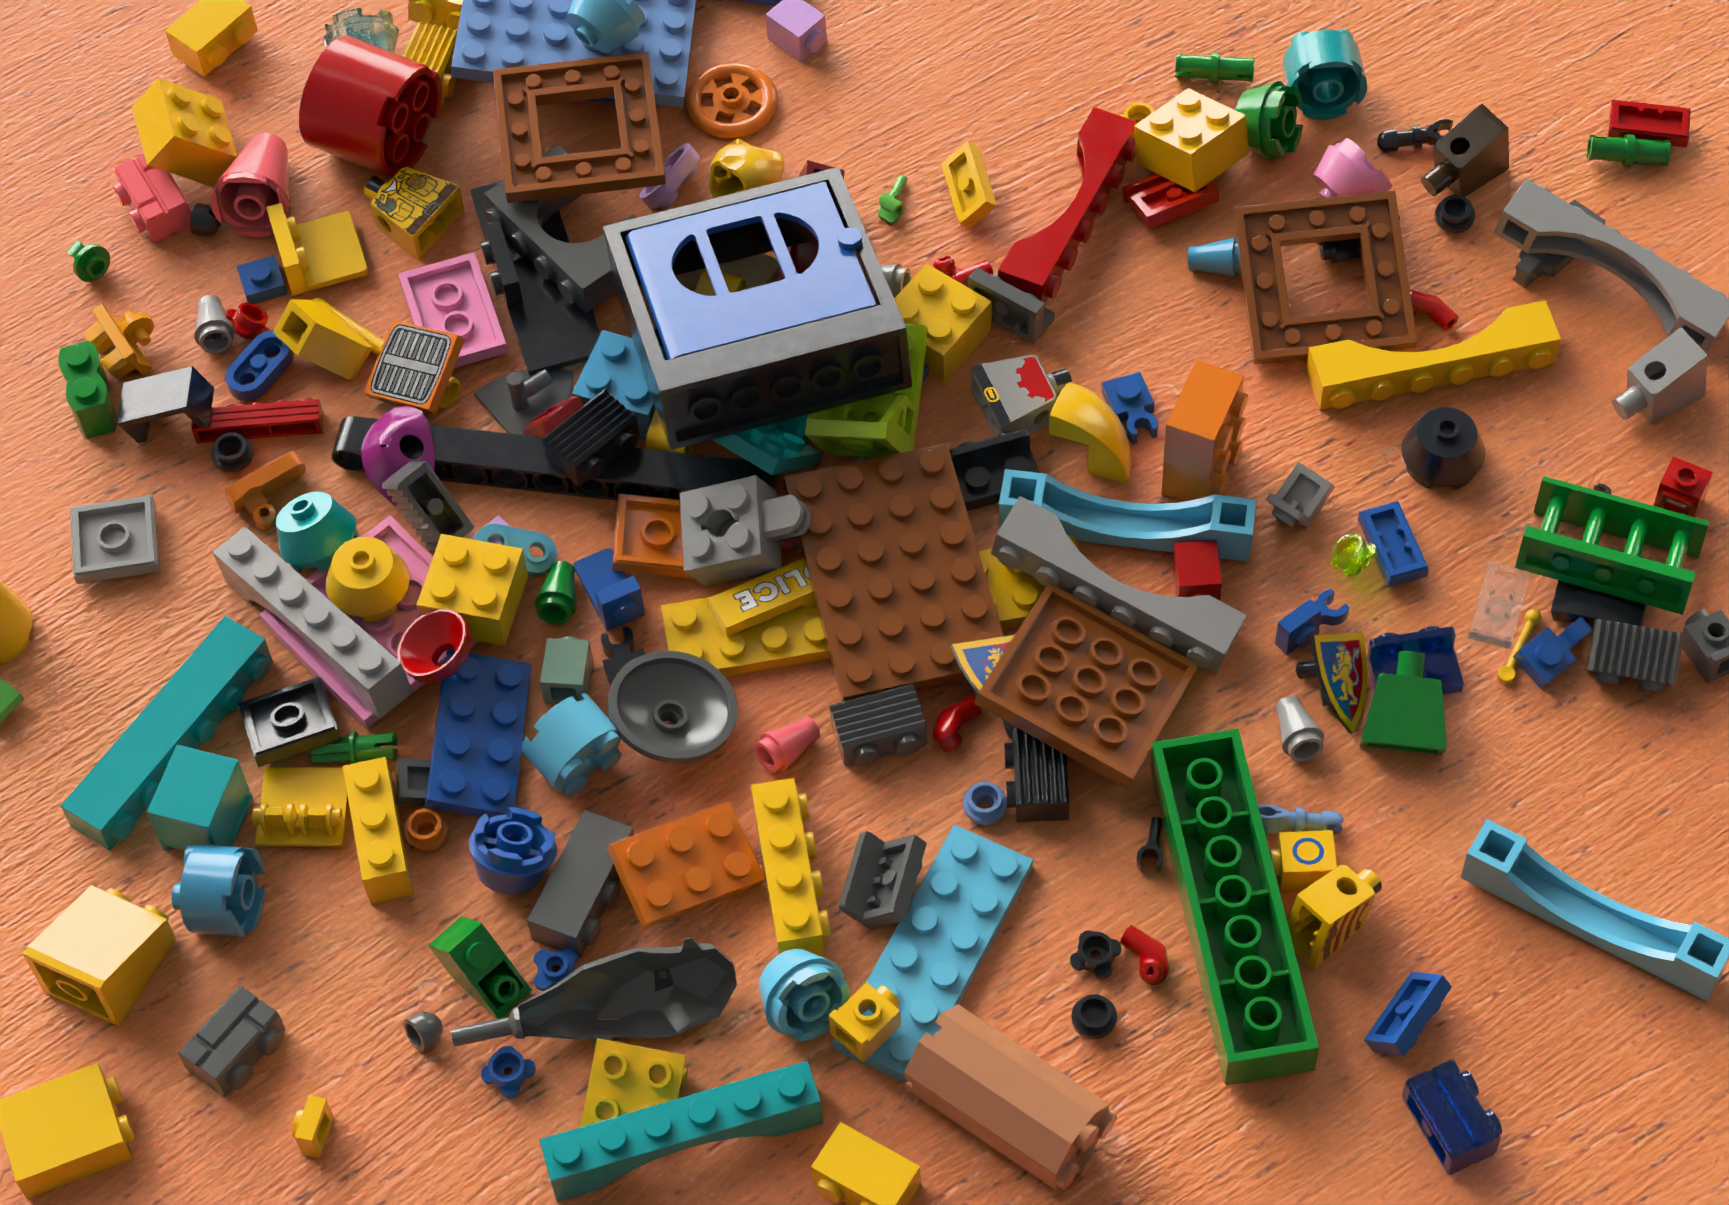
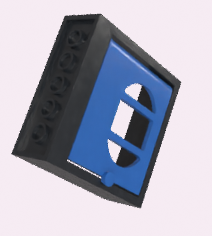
(766, 348)

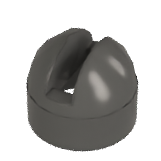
(423, 1030)

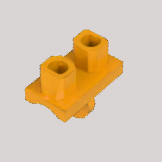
(124, 336)

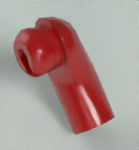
(947, 266)
(1434, 308)
(950, 721)
(1152, 955)

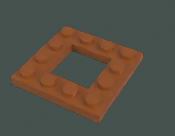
(537, 177)
(1370, 218)

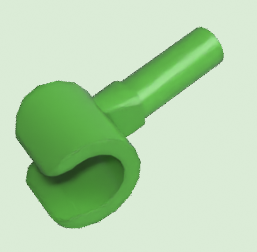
(891, 207)

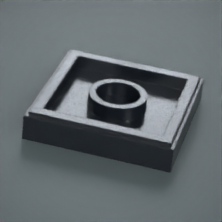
(289, 721)

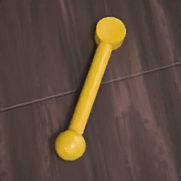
(1507, 673)

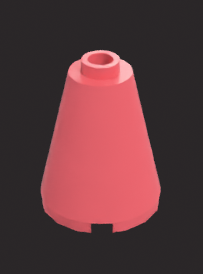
(251, 184)

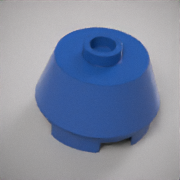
(512, 850)

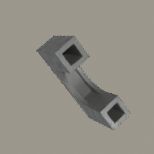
(576, 268)

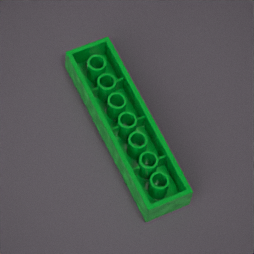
(1233, 908)

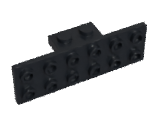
(545, 324)

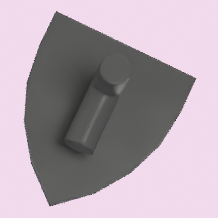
(523, 397)

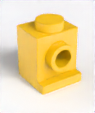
(862, 1033)

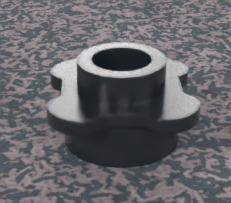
(1096, 942)

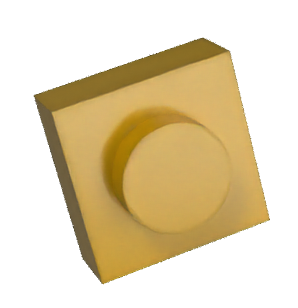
(312, 1126)

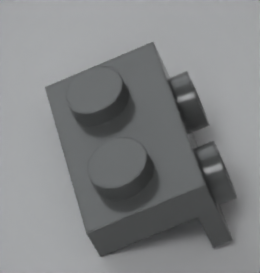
(882, 879)

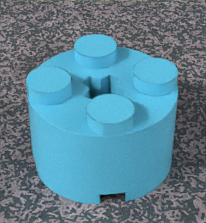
(572, 744)

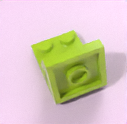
(876, 424)

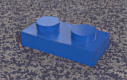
(1408, 1013)

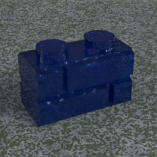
(1452, 1116)

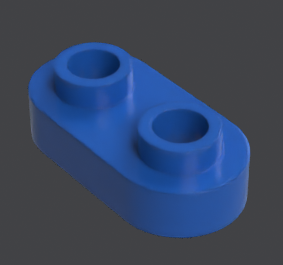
(256, 366)

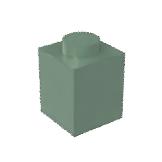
(566, 669)

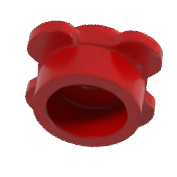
(248, 320)

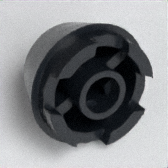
(1443, 449)

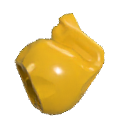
(743, 168)

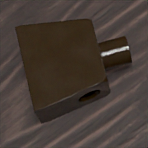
(1469, 154)

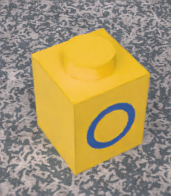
(1303, 858)

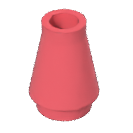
(785, 744)

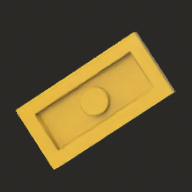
(969, 184)

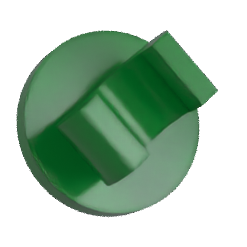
(89, 261)

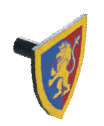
(1341, 672)

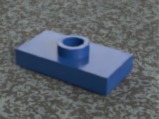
(1398, 550)

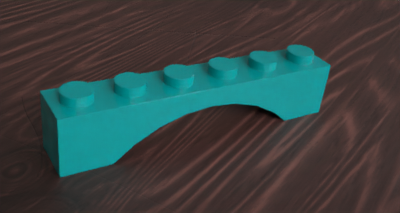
(755, 1106)

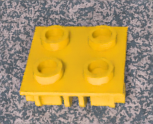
(301, 807)
(630, 1079)

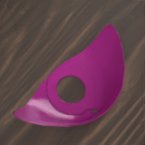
(388, 430)

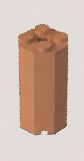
(1009, 1098)

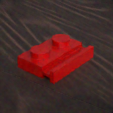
(1162, 200)

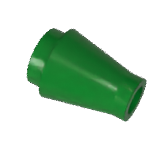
(557, 595)

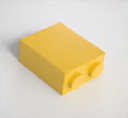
(65, 1130)

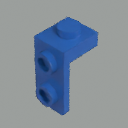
(610, 591)

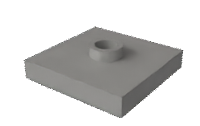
(114, 539)

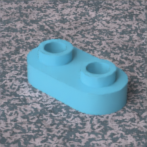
(523, 539)

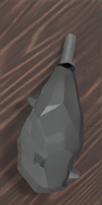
(646, 988)

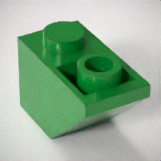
(480, 966)

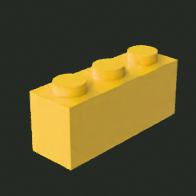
(377, 830)

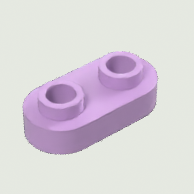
(678, 168)

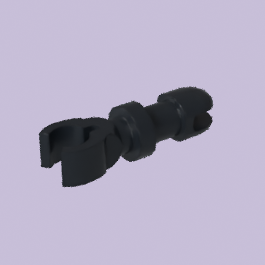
(1391, 139)

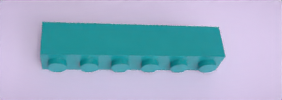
(180, 714)

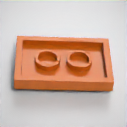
(686, 864)

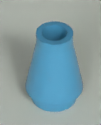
(1216, 257)

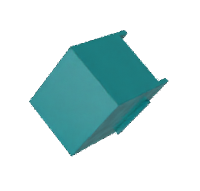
(199, 800)

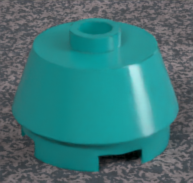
(313, 530)

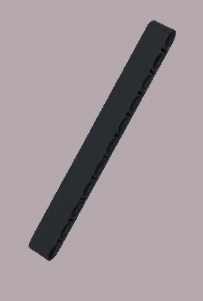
(521, 464)

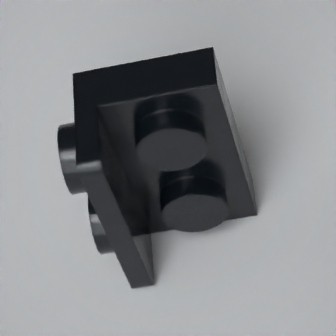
(983, 463)

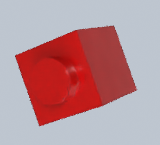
(1197, 569)

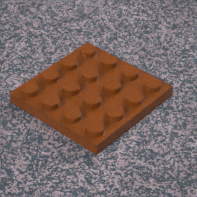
(1086, 685)

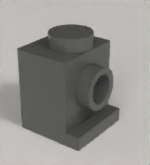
(1708, 643)

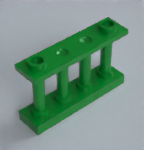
(1607, 569)

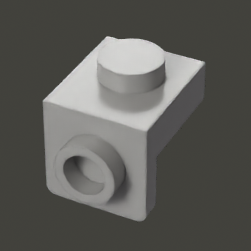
(1300, 496)

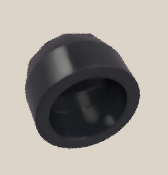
(203, 220)

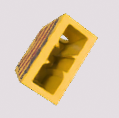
(1331, 913)

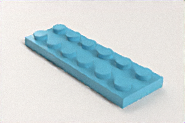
(943, 939)

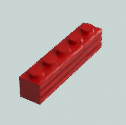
(263, 420)

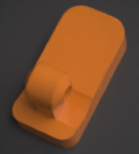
(254, 488)

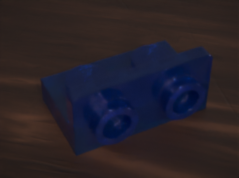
(1432, 641)

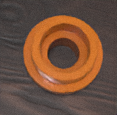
(421, 820)

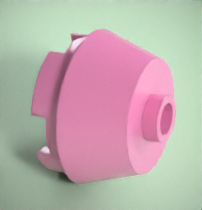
(1347, 172)

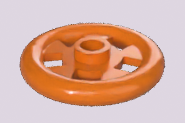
(743, 124)

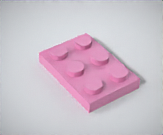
(456, 301)

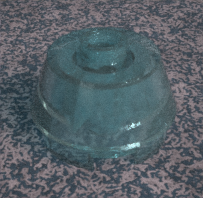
(368, 28)

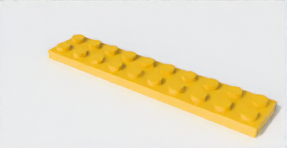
(799, 635)

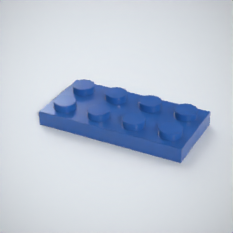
(478, 736)

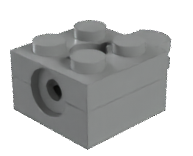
(749, 543)

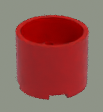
(369, 106)

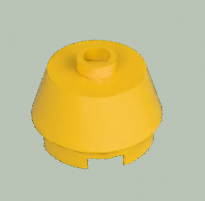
(367, 579)

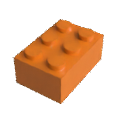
(1203, 433)

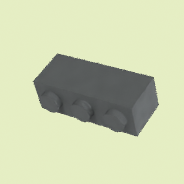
(579, 886)

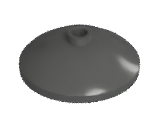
(676, 690)

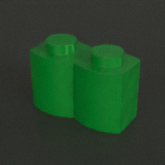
(87, 389)

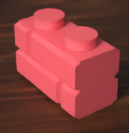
(154, 197)

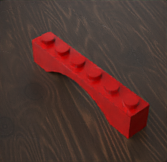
(1102, 151)

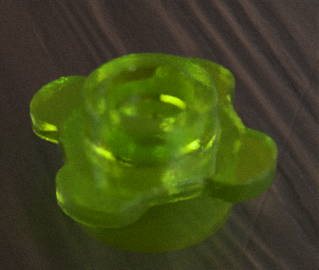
(1352, 554)

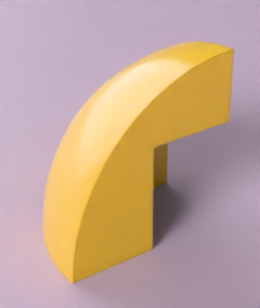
(1091, 421)

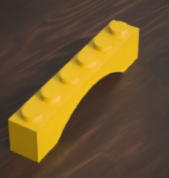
(1357, 373)

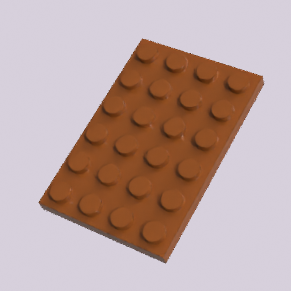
(893, 569)

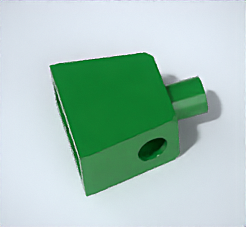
(1406, 710)

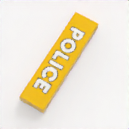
(762, 598)

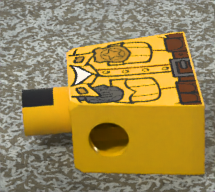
(414, 208)

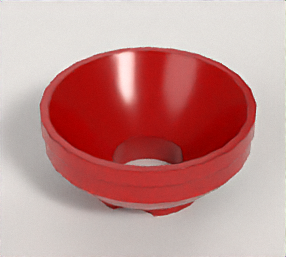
(428, 639)

